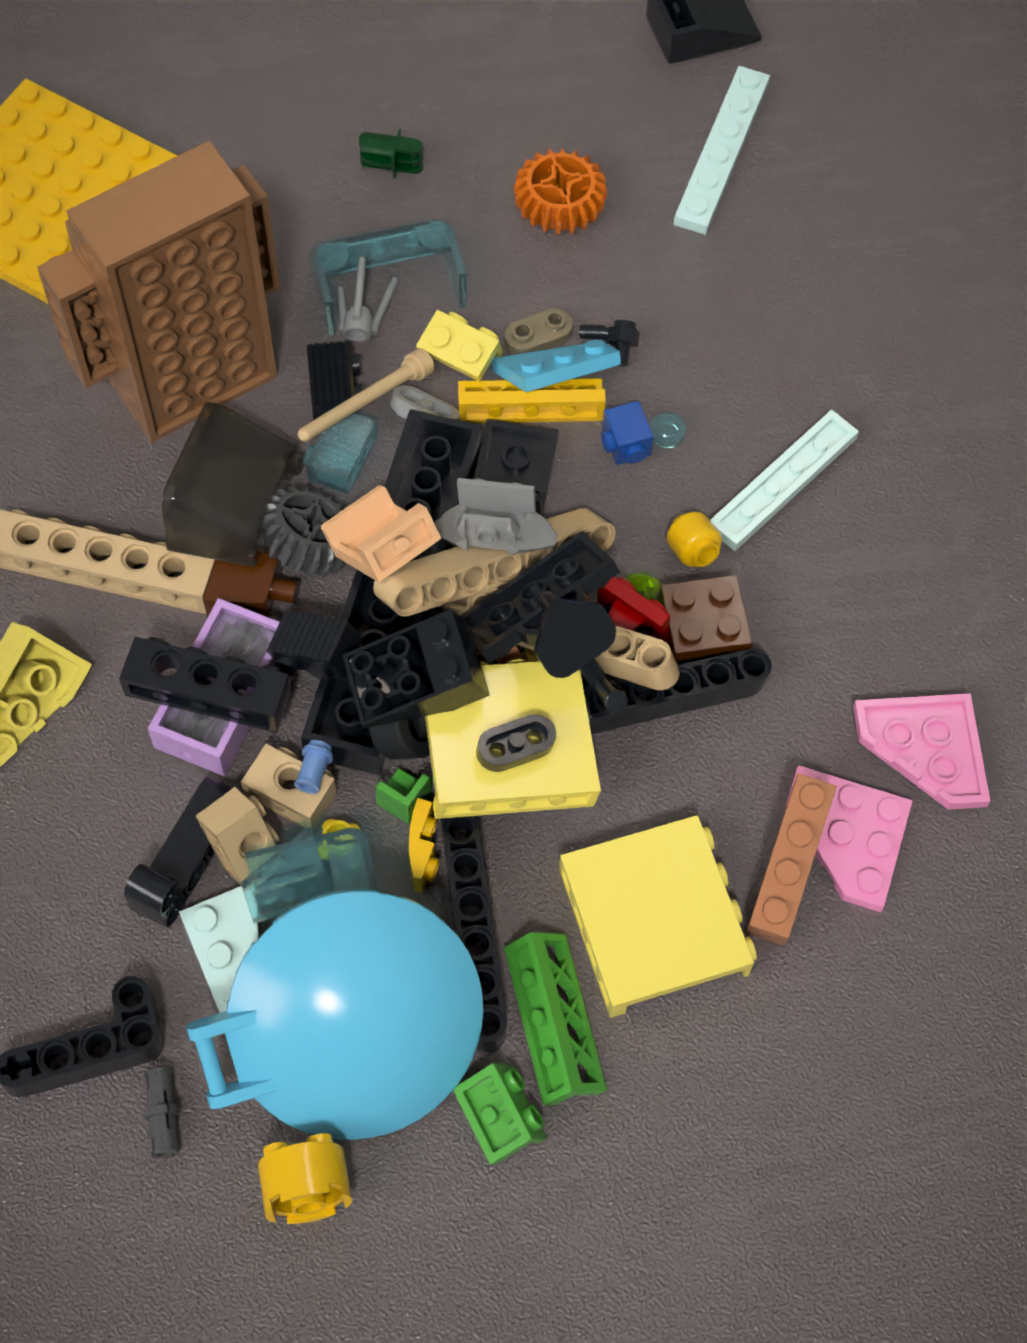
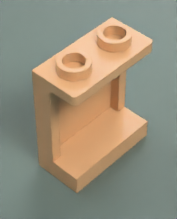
(379, 535)

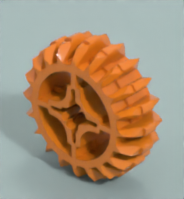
(560, 191)

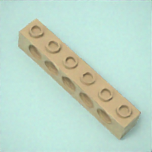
(110, 575)

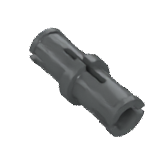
(161, 1113)

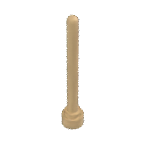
(415, 366)

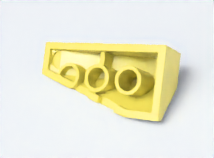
(34, 683)

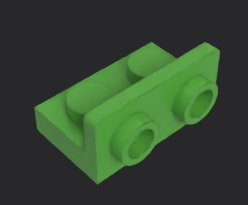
(500, 1112)

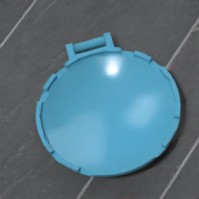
(347, 1016)

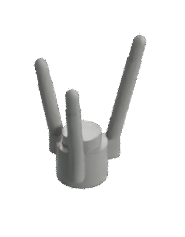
(358, 323)

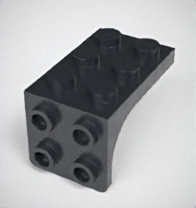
(518, 455)

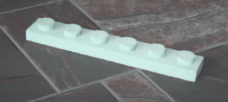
(721, 150)

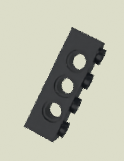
(220, 700)

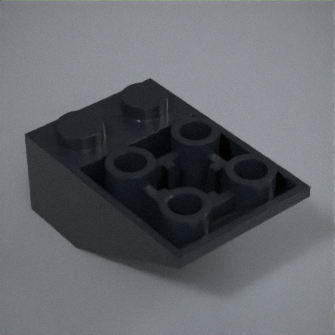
(700, 26)
(416, 671)

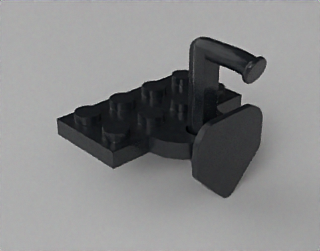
(553, 612)

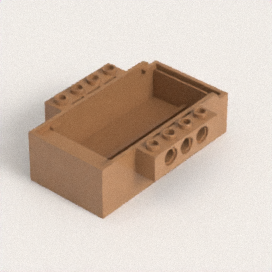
(169, 289)

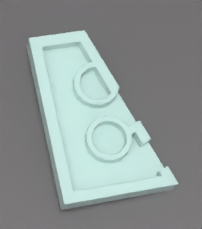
(220, 936)

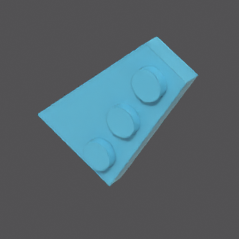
(552, 366)

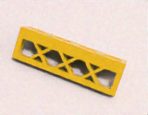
(505, 402)

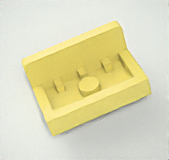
(460, 345)

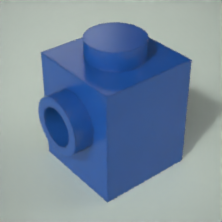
(626, 433)

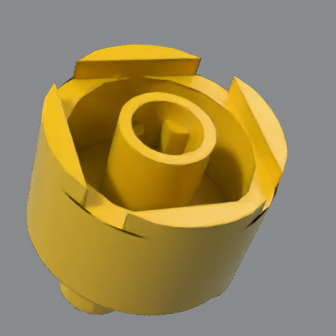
(304, 1179)

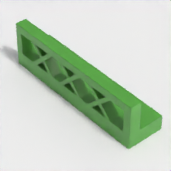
(547, 1016)

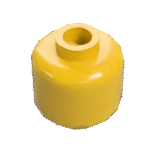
(694, 539)

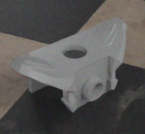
(496, 518)

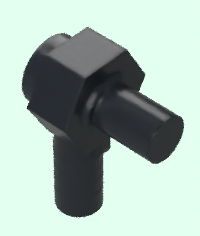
(621, 336)

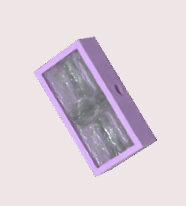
(202, 738)

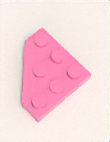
(929, 743)
(860, 839)

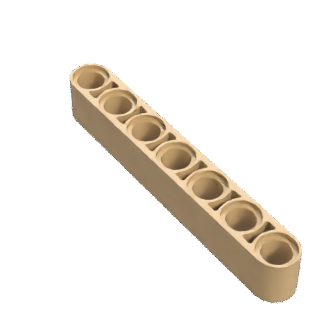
(463, 573)
(634, 665)

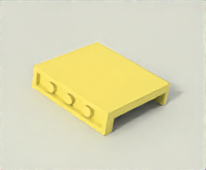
(556, 781)
(655, 913)

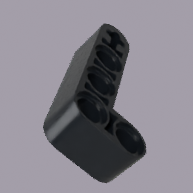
(167, 884)
(81, 1043)

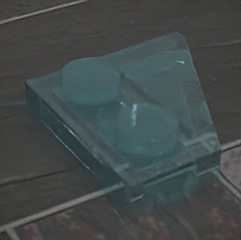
(286, 879)

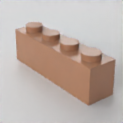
(791, 860)

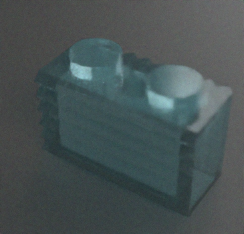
(341, 453)

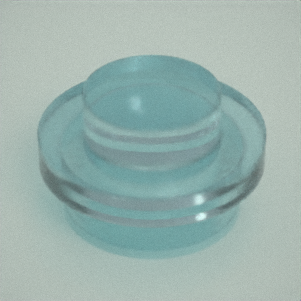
(668, 429)

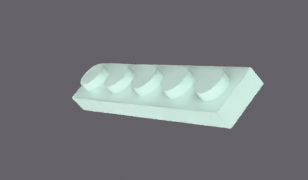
(784, 479)

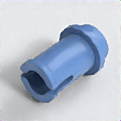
(316, 757)

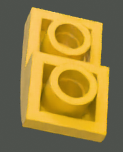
(421, 850)

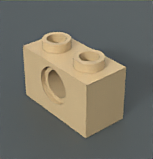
(265, 783)
(236, 827)

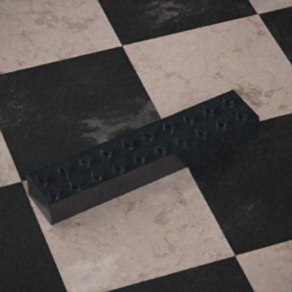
(423, 471)

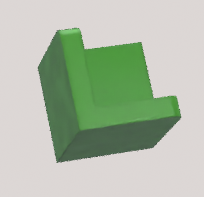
(401, 794)

